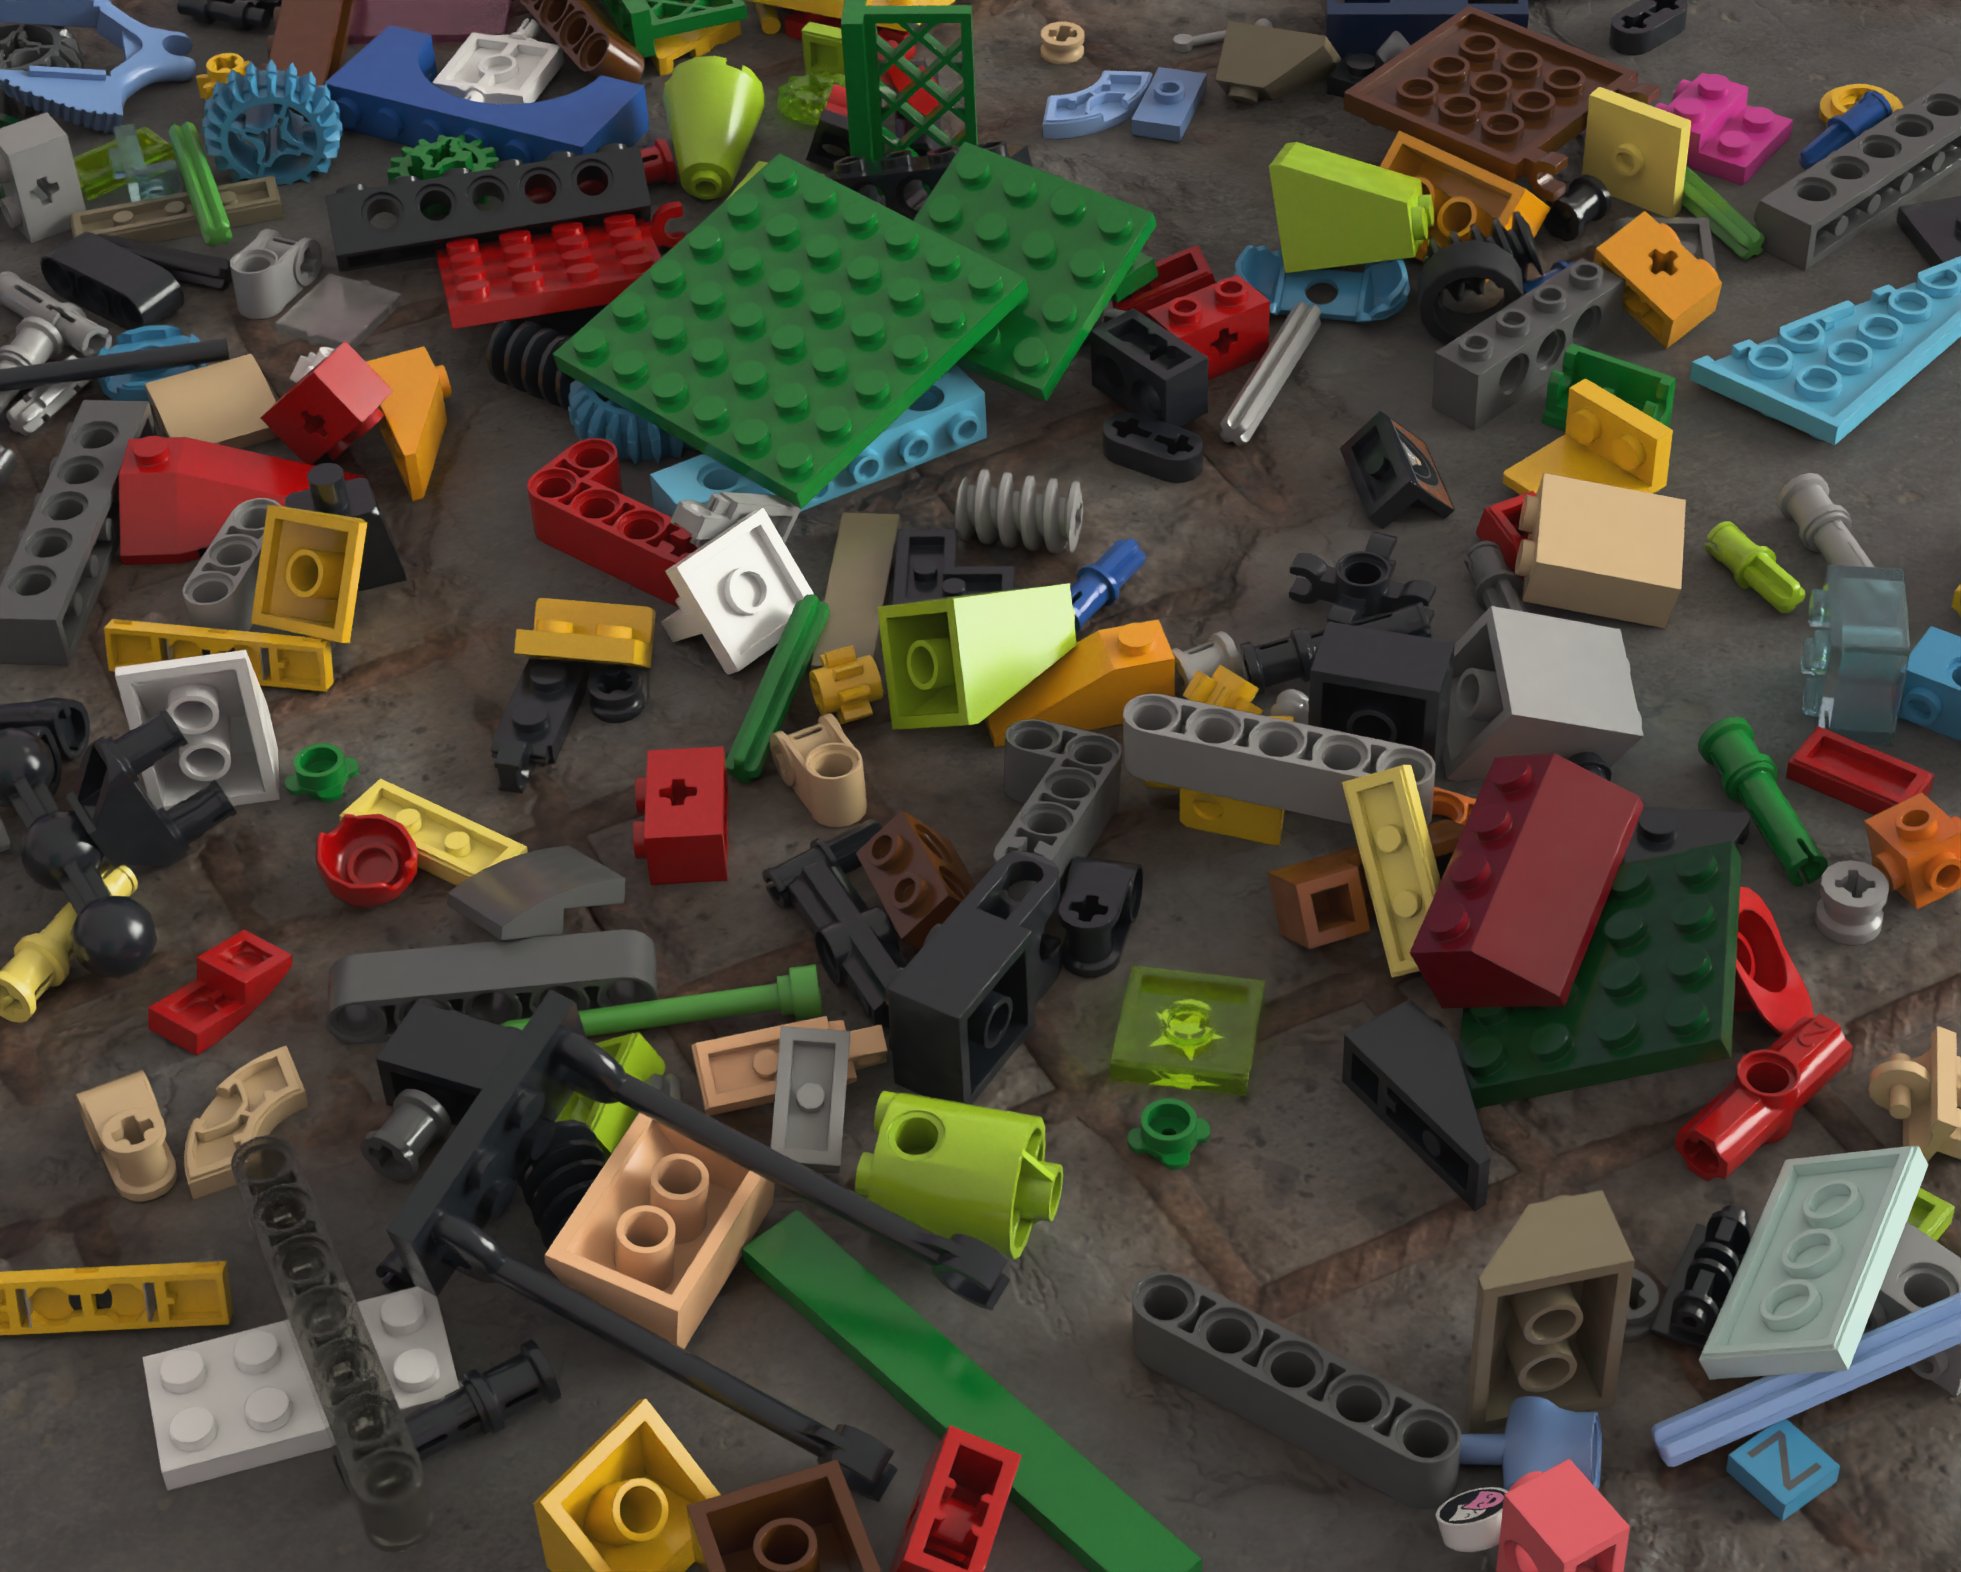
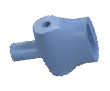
(1538, 1439)

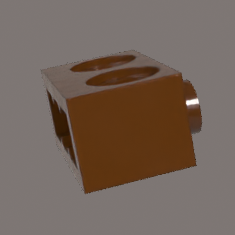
(915, 876)

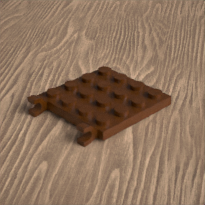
(1492, 96)

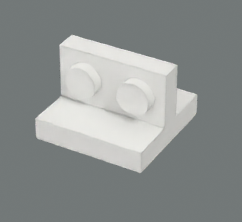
(737, 592)

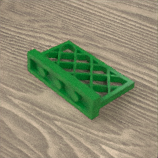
(643, 19)
(866, 91)

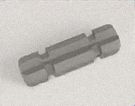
(41, 405)

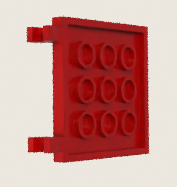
(551, 270)

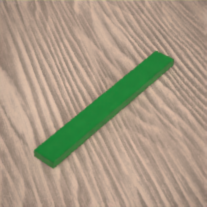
(947, 1388)

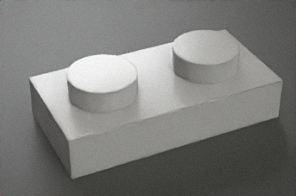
(811, 1096)

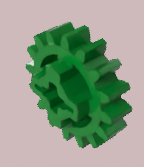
(432, 159)

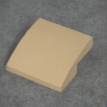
(215, 403)

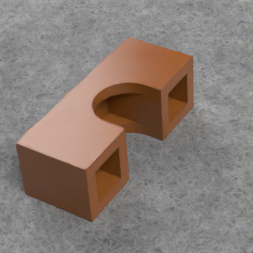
(1330, 894)

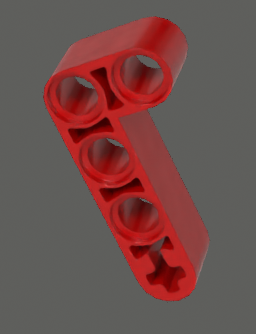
(583, 512)

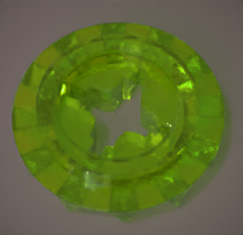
(800, 99)

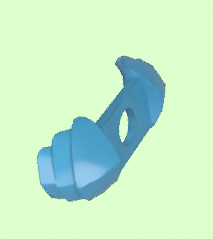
(1360, 297)

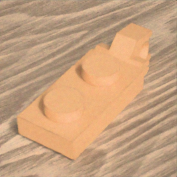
(742, 1067)

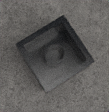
(1383, 686)

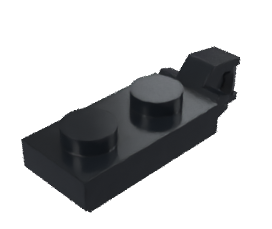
(537, 719)

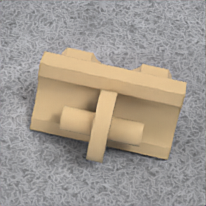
(1924, 1095)

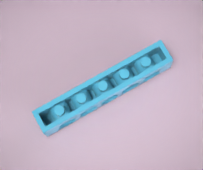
(937, 423)

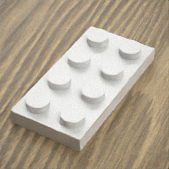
(248, 1400)

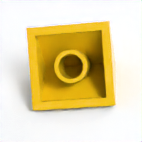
(309, 573)
(624, 1501)

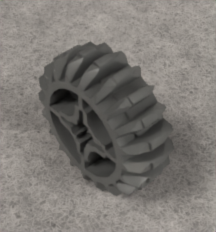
(34, 46)

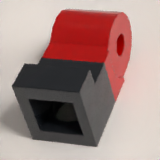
(831, 130)

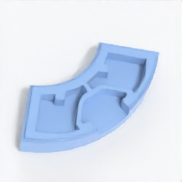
(1098, 107)

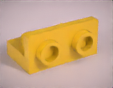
(589, 633)

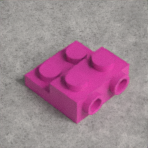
(1725, 132)

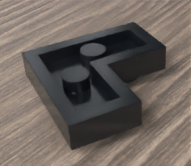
(929, 568)

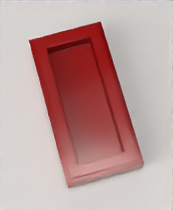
(1855, 772)

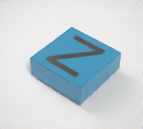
(1782, 1468)

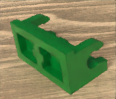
(1634, 384)

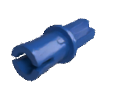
(1842, 129)
(1100, 582)

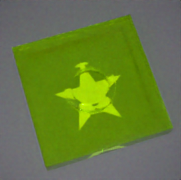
(1188, 1030)

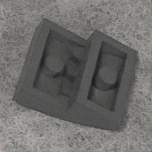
(531, 890)

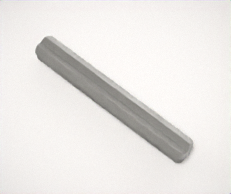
(1270, 374)

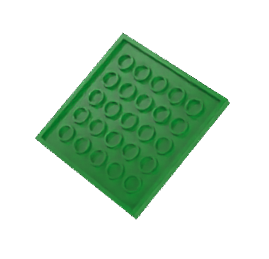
(791, 328)

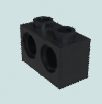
(1149, 369)

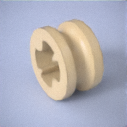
(1062, 42)

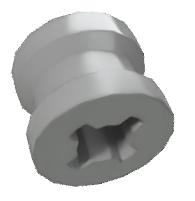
(1851, 902)

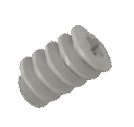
(1018, 513)

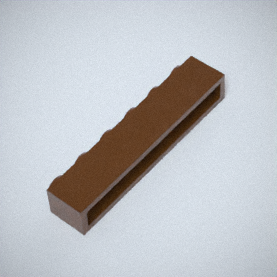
(310, 36)

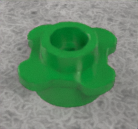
(321, 772)
(1169, 1132)

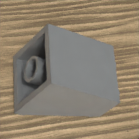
(1538, 689)

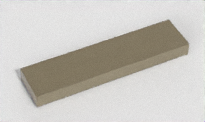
(174, 216)
(859, 583)

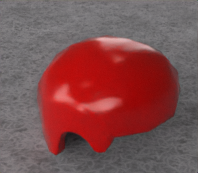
(366, 860)

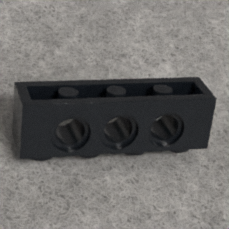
(902, 175)

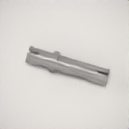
(65, 317)

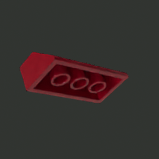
(1525, 885)

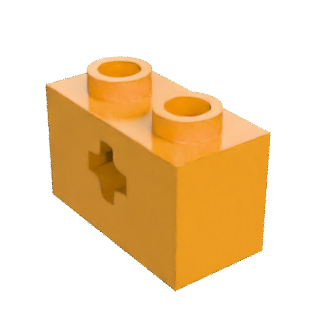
(1663, 281)

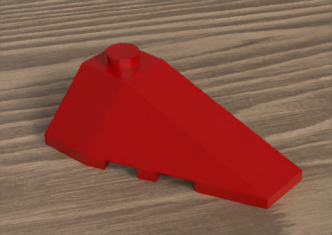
(185, 488)

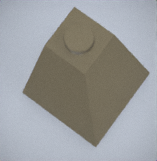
(1271, 61)

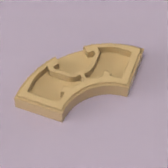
(246, 1107)

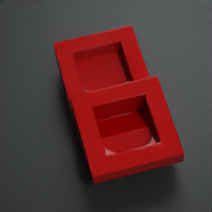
(227, 990)

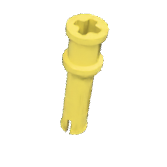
(45, 956)

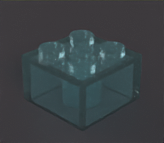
(1857, 653)

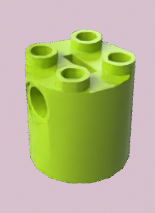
(961, 1169)

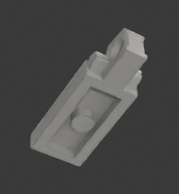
(726, 509)

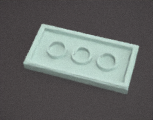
(1815, 1264)

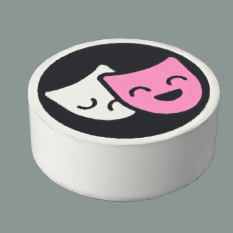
(1472, 1519)

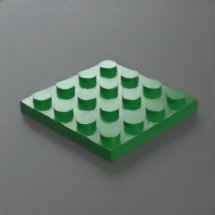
(1054, 234)

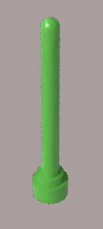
(792, 994)

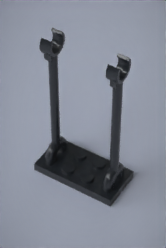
(515, 1122)

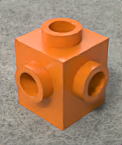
(1917, 849)

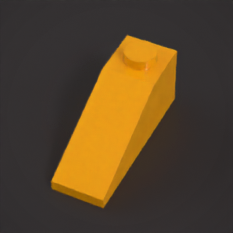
(413, 414)
(1093, 681)

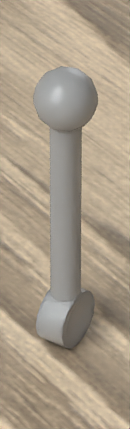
(1185, 42)

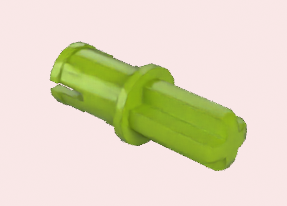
(1754, 567)

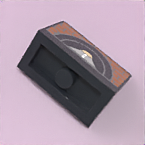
(1393, 471)

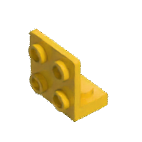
(1601, 444)

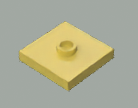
(1637, 151)

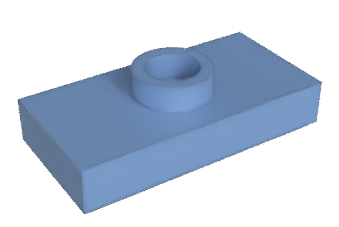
(1169, 104)

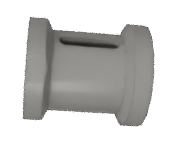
(1205, 658)

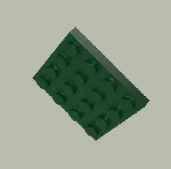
(1645, 996)

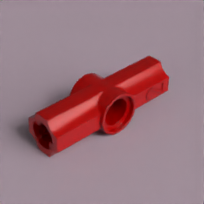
(1763, 1097)

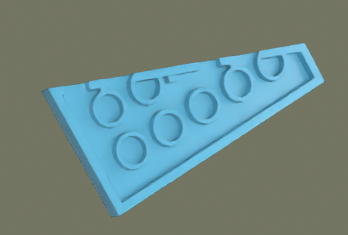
(1845, 359)

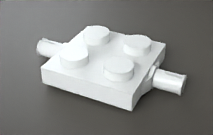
(502, 67)

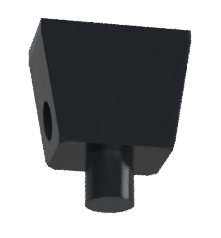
(356, 499)

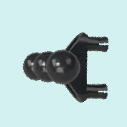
(109, 819)

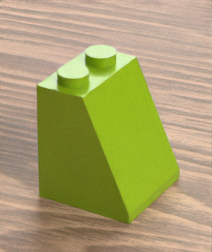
(1344, 210)
(970, 653)

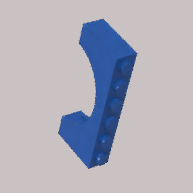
(391, 97)

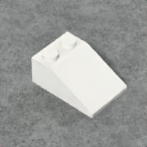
(220, 715)

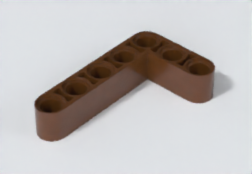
(588, 38)

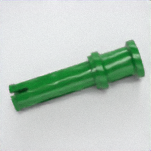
(1752, 781)

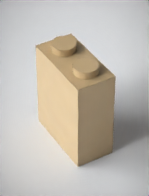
(1602, 550)

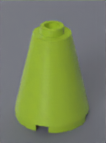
(711, 122)

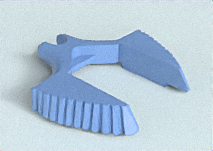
(89, 94)

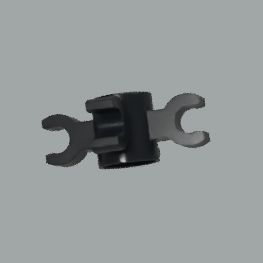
(1359, 583)

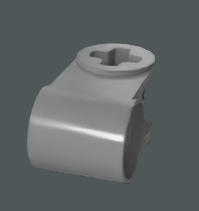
(273, 272)

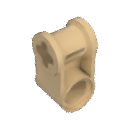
(823, 771)
(130, 1136)

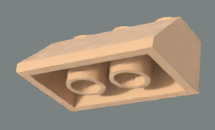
(660, 1230)

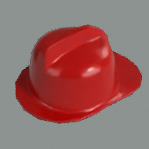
(1764, 971)

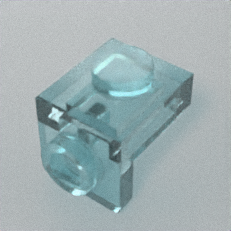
(141, 180)

